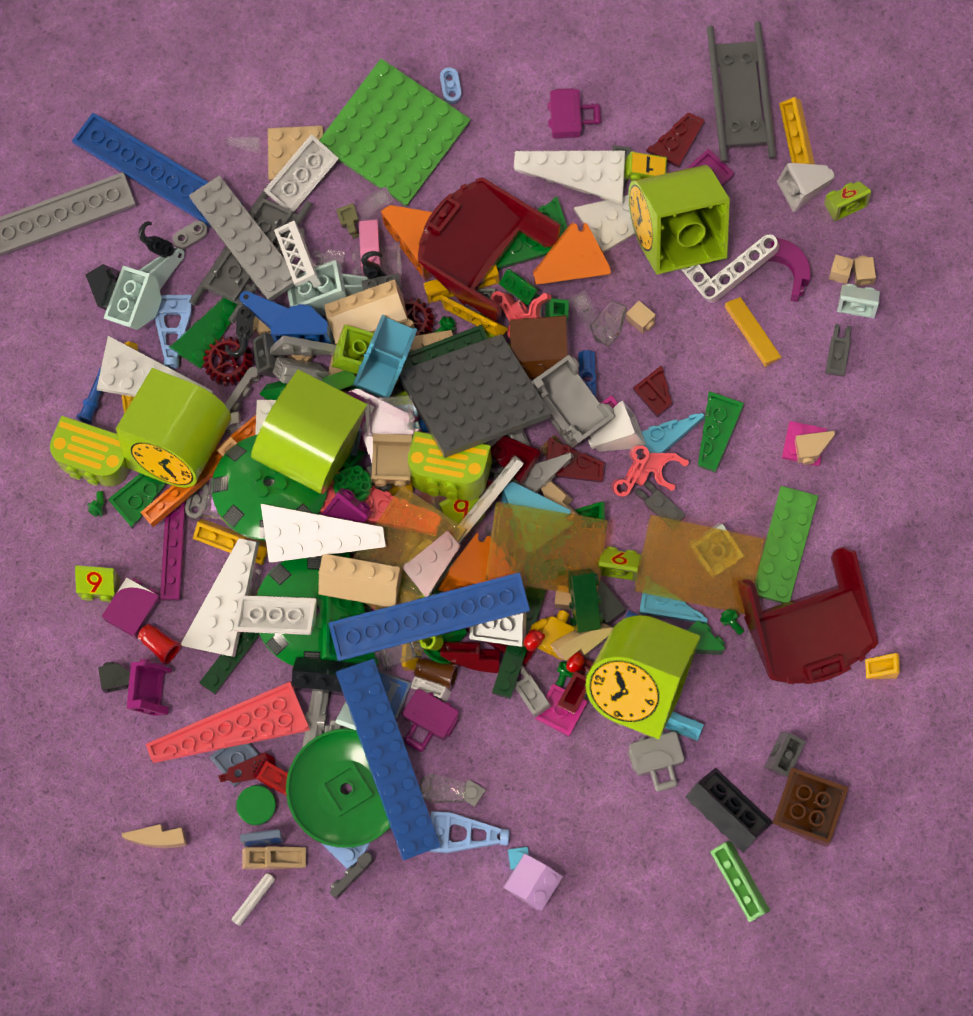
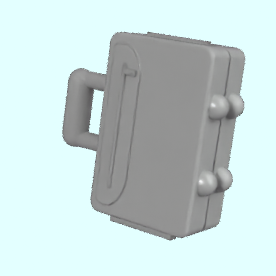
(286, 368)
(655, 755)

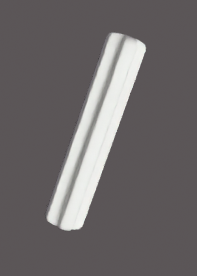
(253, 899)

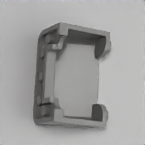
(570, 402)

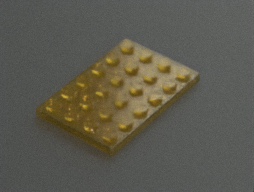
(408, 529)
(543, 545)
(696, 563)

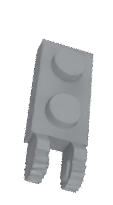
(532, 694)

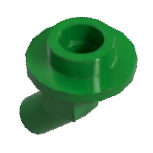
(447, 324)
(96, 506)
(729, 618)
(564, 673)

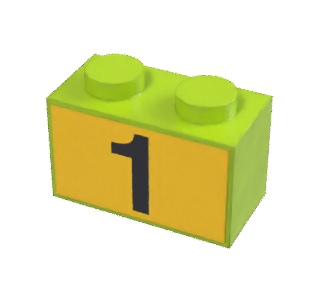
(643, 166)

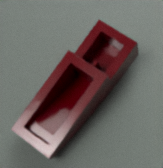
(471, 656)
(576, 689)

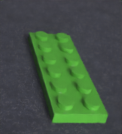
(785, 544)

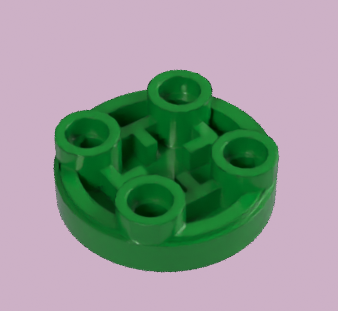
(356, 481)
(256, 805)

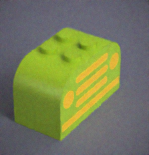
(88, 453)
(454, 477)

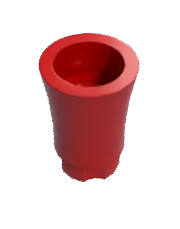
(159, 643)

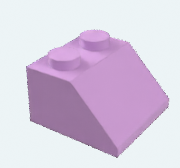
(532, 882)

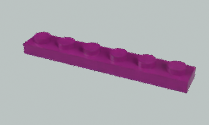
(173, 554)

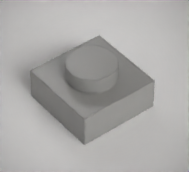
(473, 793)

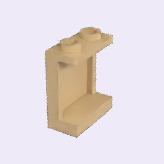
(391, 459)

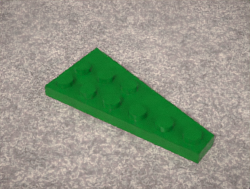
(527, 249)
(339, 609)

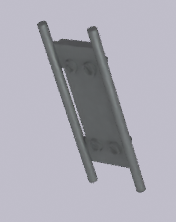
(741, 94)
(226, 275)

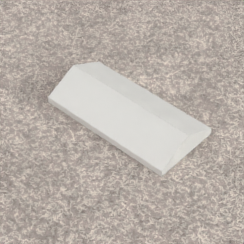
(301, 174)
(275, 615)

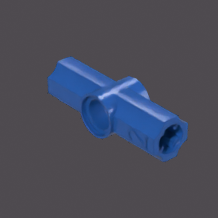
(587, 368)

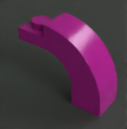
(797, 262)

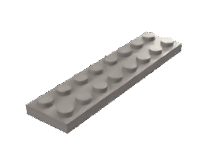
(65, 213)
(243, 238)

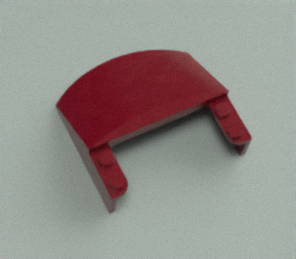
(472, 234)
(817, 633)

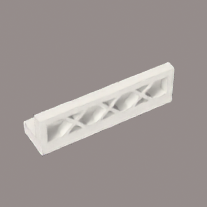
(305, 263)

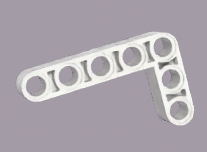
(730, 270)

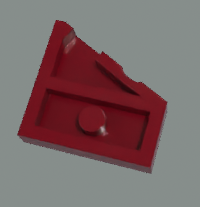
(654, 392)

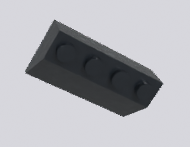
(317, 675)
(728, 809)

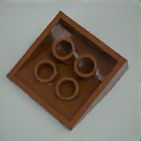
(539, 343)
(810, 806)

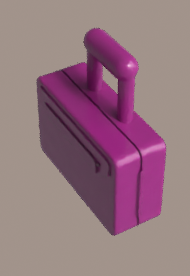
(566, 113)
(430, 715)

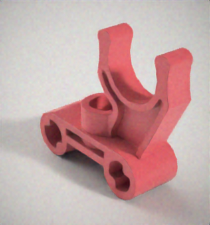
(518, 309)
(642, 467)

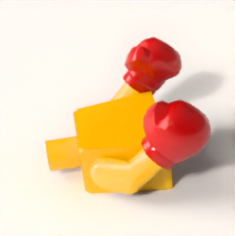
(548, 631)

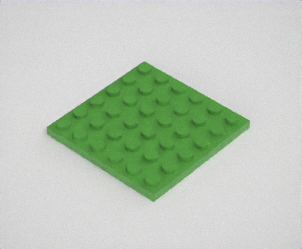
(394, 132)

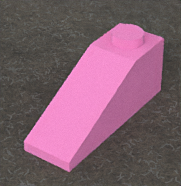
(369, 239)

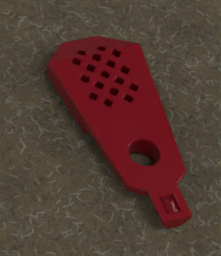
(246, 769)

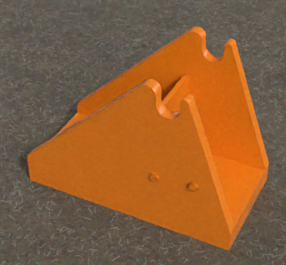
(407, 227)
(572, 257)
(469, 566)

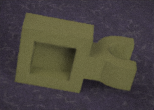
(348, 217)

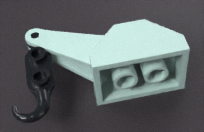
(333, 284)
(138, 291)

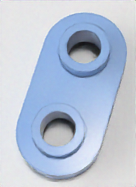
(450, 86)

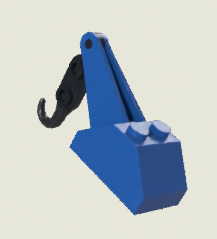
(295, 322)

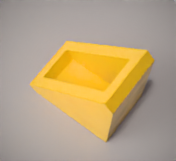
(883, 667)

